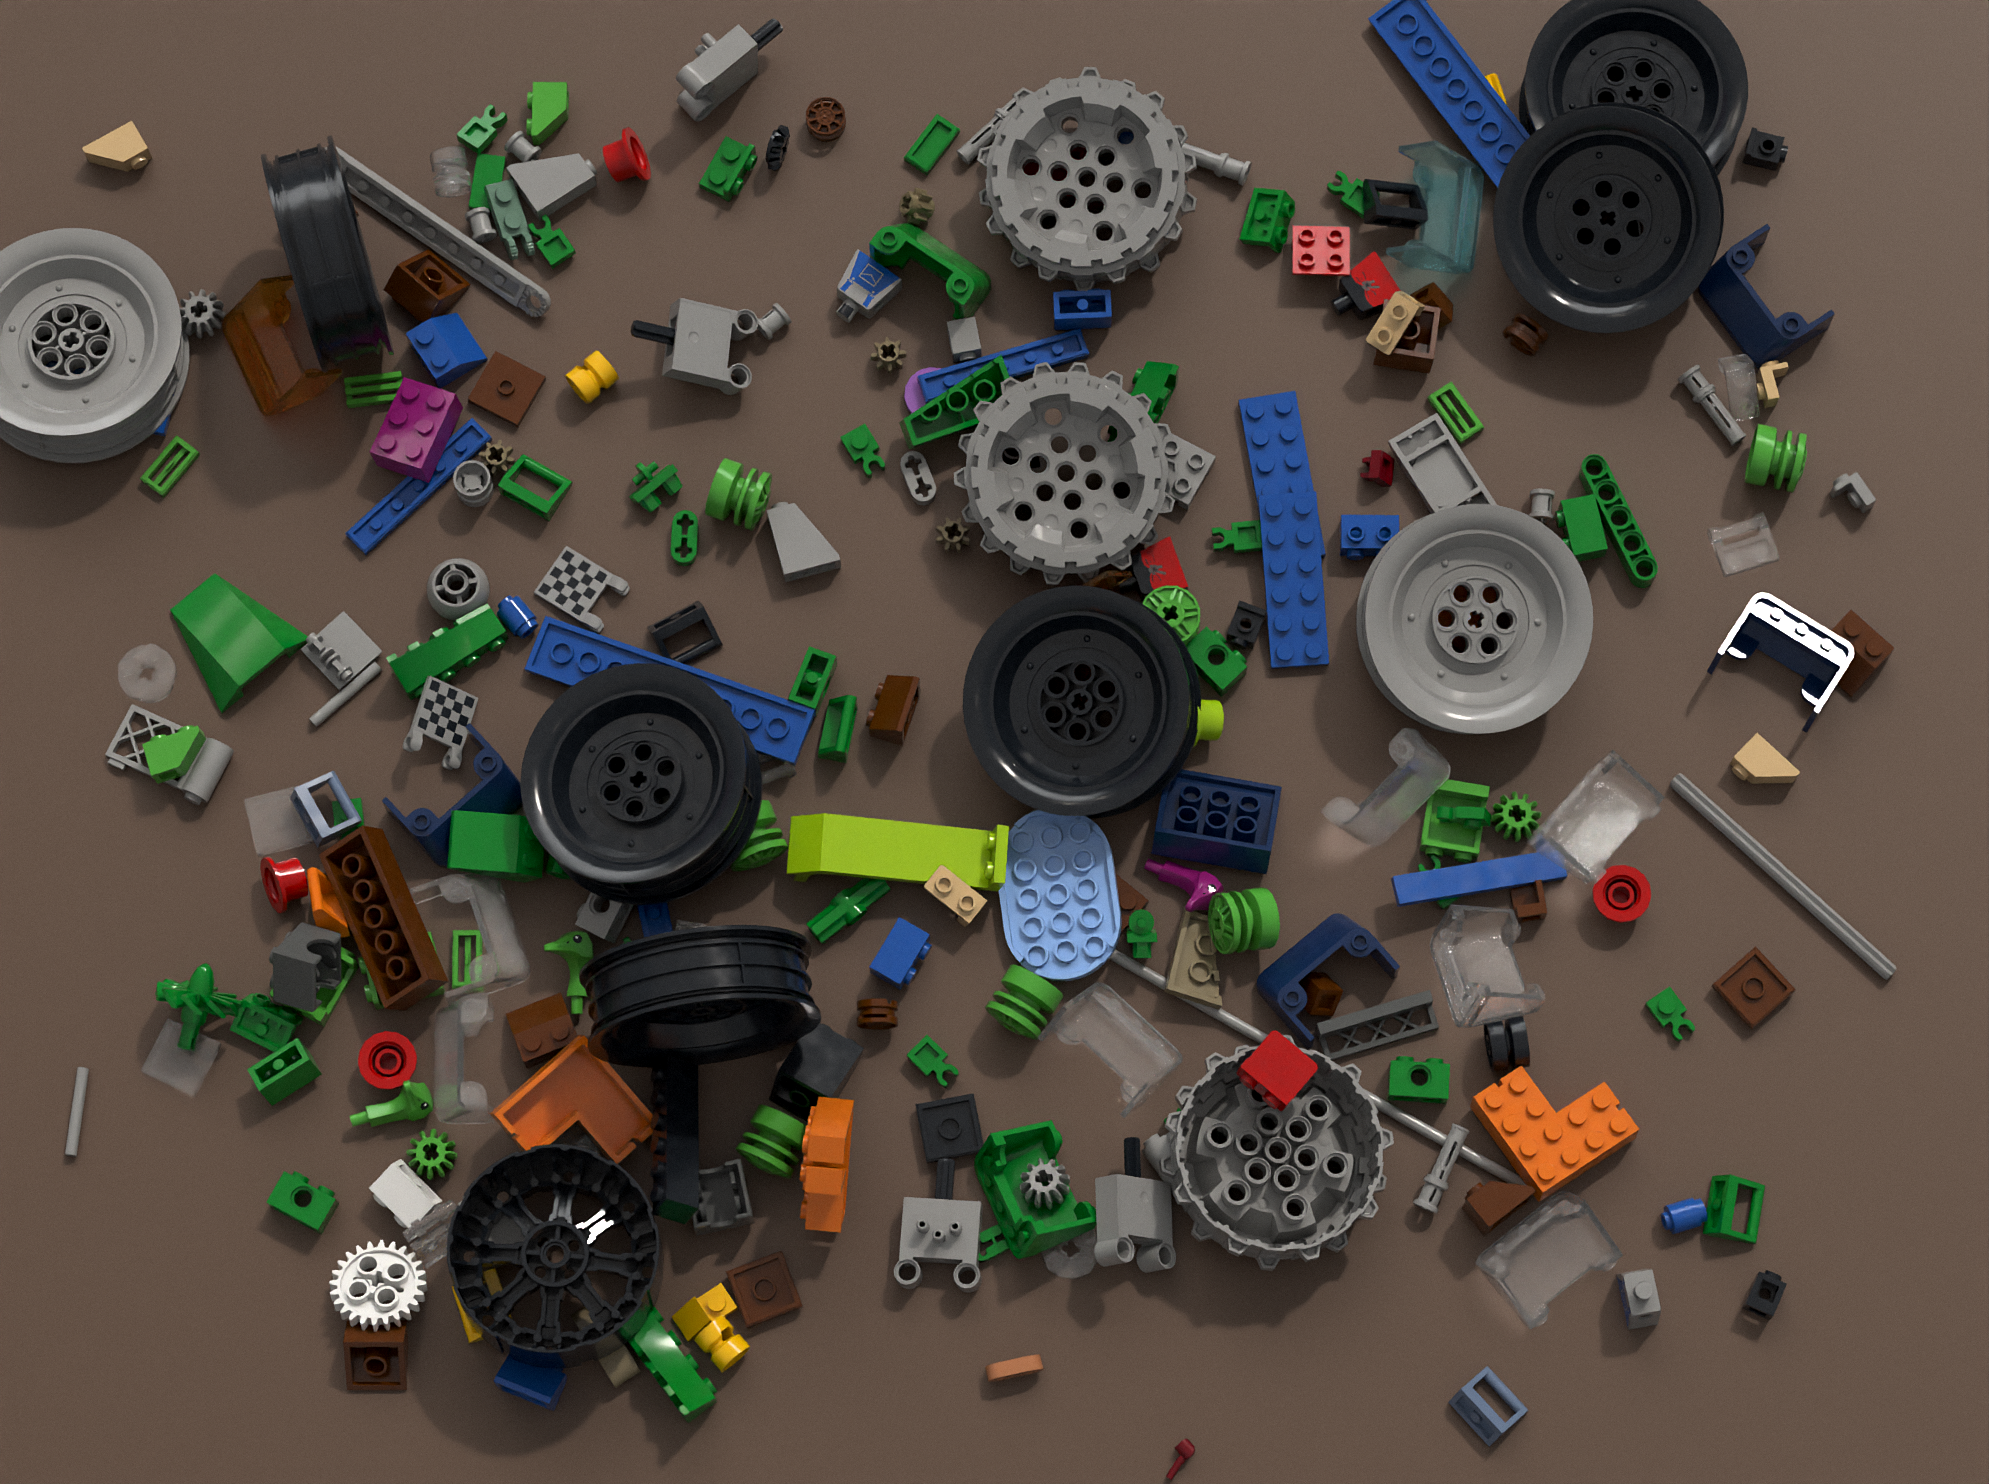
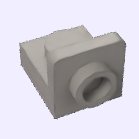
(1858, 492)

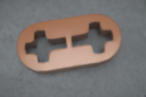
(1014, 1368)

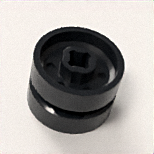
(1506, 1043)

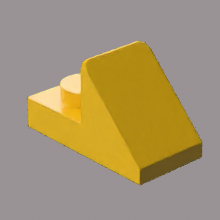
(703, 1310)

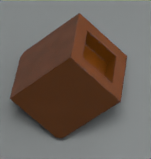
(1433, 296)
(1529, 902)
(1321, 993)

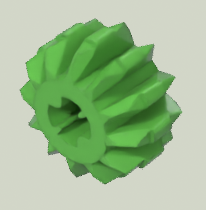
(1523, 810)
(442, 1148)

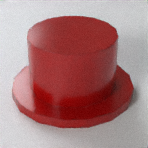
(627, 157)
(283, 882)
(1622, 894)
(387, 1060)

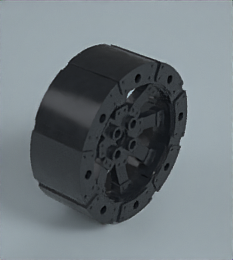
(543, 1171)

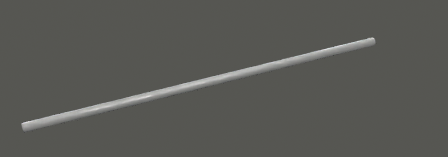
(1381, 1105)

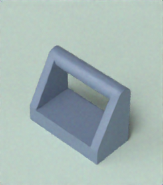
(311, 814)
(1480, 1414)

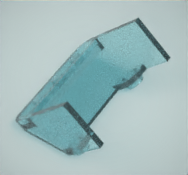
(1453, 204)

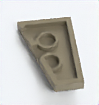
(1193, 963)

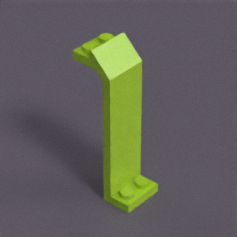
(895, 850)

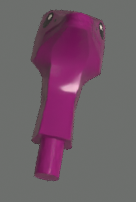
(1197, 884)

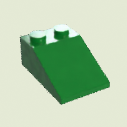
(494, 846)

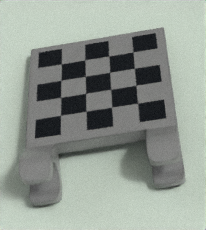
(576, 585)
(442, 717)

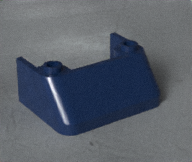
(1746, 314)
(1792, 641)
(496, 793)
(1279, 981)

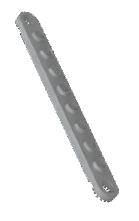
(442, 237)

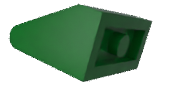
(526, 498)
(838, 728)
(1722, 1205)

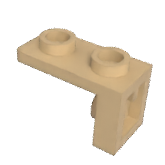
(1394, 321)
(955, 894)

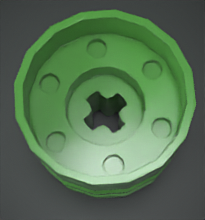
(1775, 458)
(739, 494)
(1180, 602)
(764, 843)
(1243, 920)
(1026, 997)
(773, 1143)

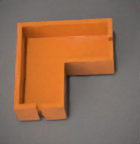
(577, 1090)
(1547, 1145)
(826, 1164)

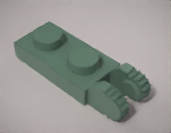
(509, 217)

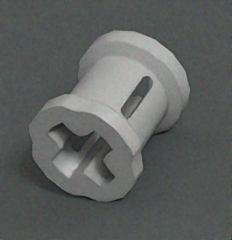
(522, 148)
(480, 225)
(773, 321)
(1542, 505)

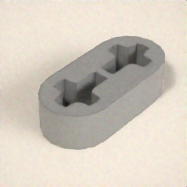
(912, 480)

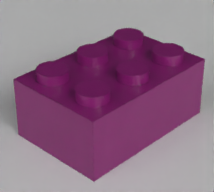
(416, 429)

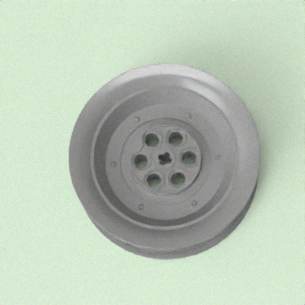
(120, 393)
(1534, 585)

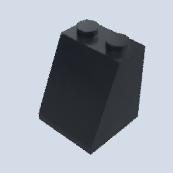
(814, 1069)

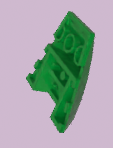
(232, 637)

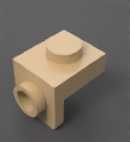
(1766, 383)

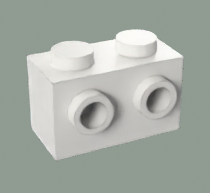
(404, 1194)

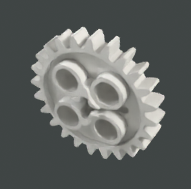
(378, 1286)

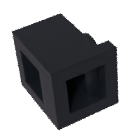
(1760, 157)
(1249, 614)
(1772, 1283)

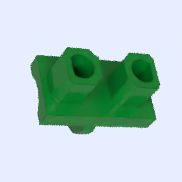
(665, 478)
(1141, 933)

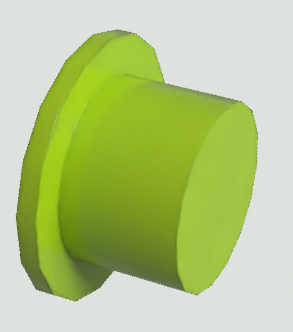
(1209, 720)

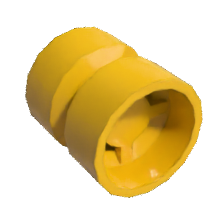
(591, 377)
(722, 1343)

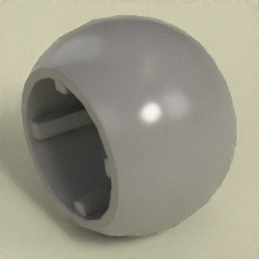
(451, 571)

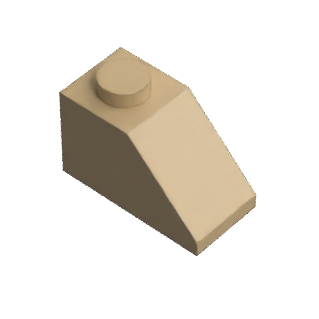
(119, 149)
(1762, 763)

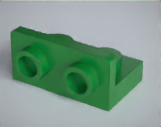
(728, 168)
(1268, 218)
(265, 1022)

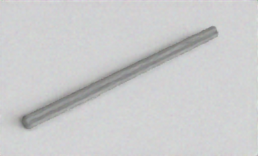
(1783, 876)

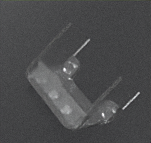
(505, 957)
(1119, 1039)

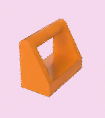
(325, 904)

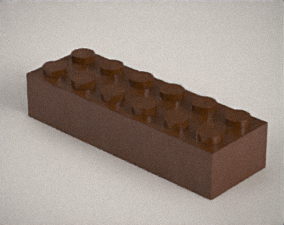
(383, 918)

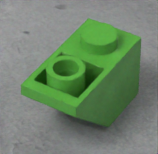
(549, 109)
(173, 754)

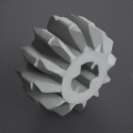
(208, 319)
(1047, 1194)

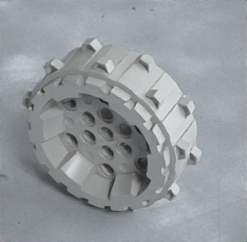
(1036, 135)
(1020, 423)
(1260, 1221)

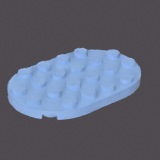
(1060, 896)

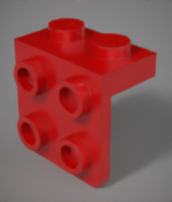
(1277, 1070)

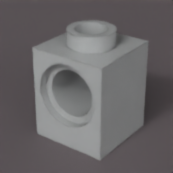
(964, 339)

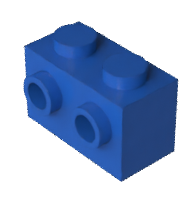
(1082, 309)
(1366, 534)
(900, 954)

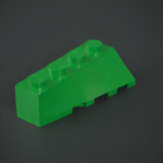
(1158, 383)
(954, 408)
(448, 650)
(671, 1368)

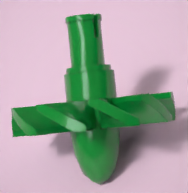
(196, 1000)

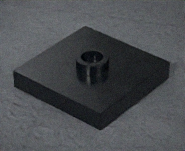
(949, 1128)

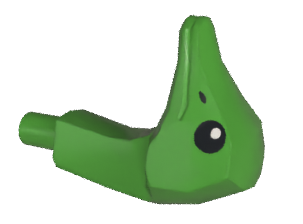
(577, 950)
(411, 1104)

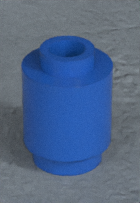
(517, 616)
(1684, 1215)

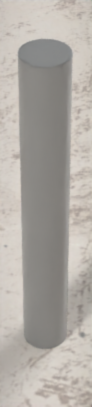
(345, 694)
(76, 1111)

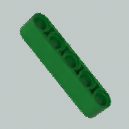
(1618, 534)

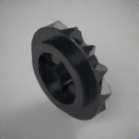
(777, 147)

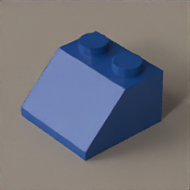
(445, 348)
(531, 1383)

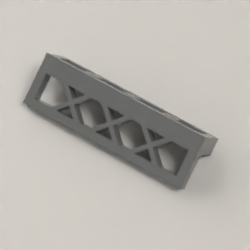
(1373, 1015)

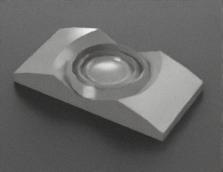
(1438, 466)

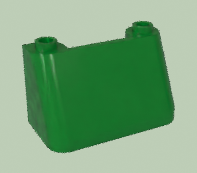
(965, 282)
(999, 1172)

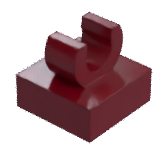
(1380, 468)

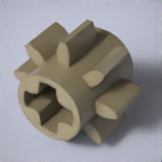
(916, 206)
(889, 363)
(500, 451)
(957, 541)

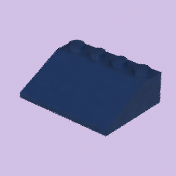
(1217, 821)

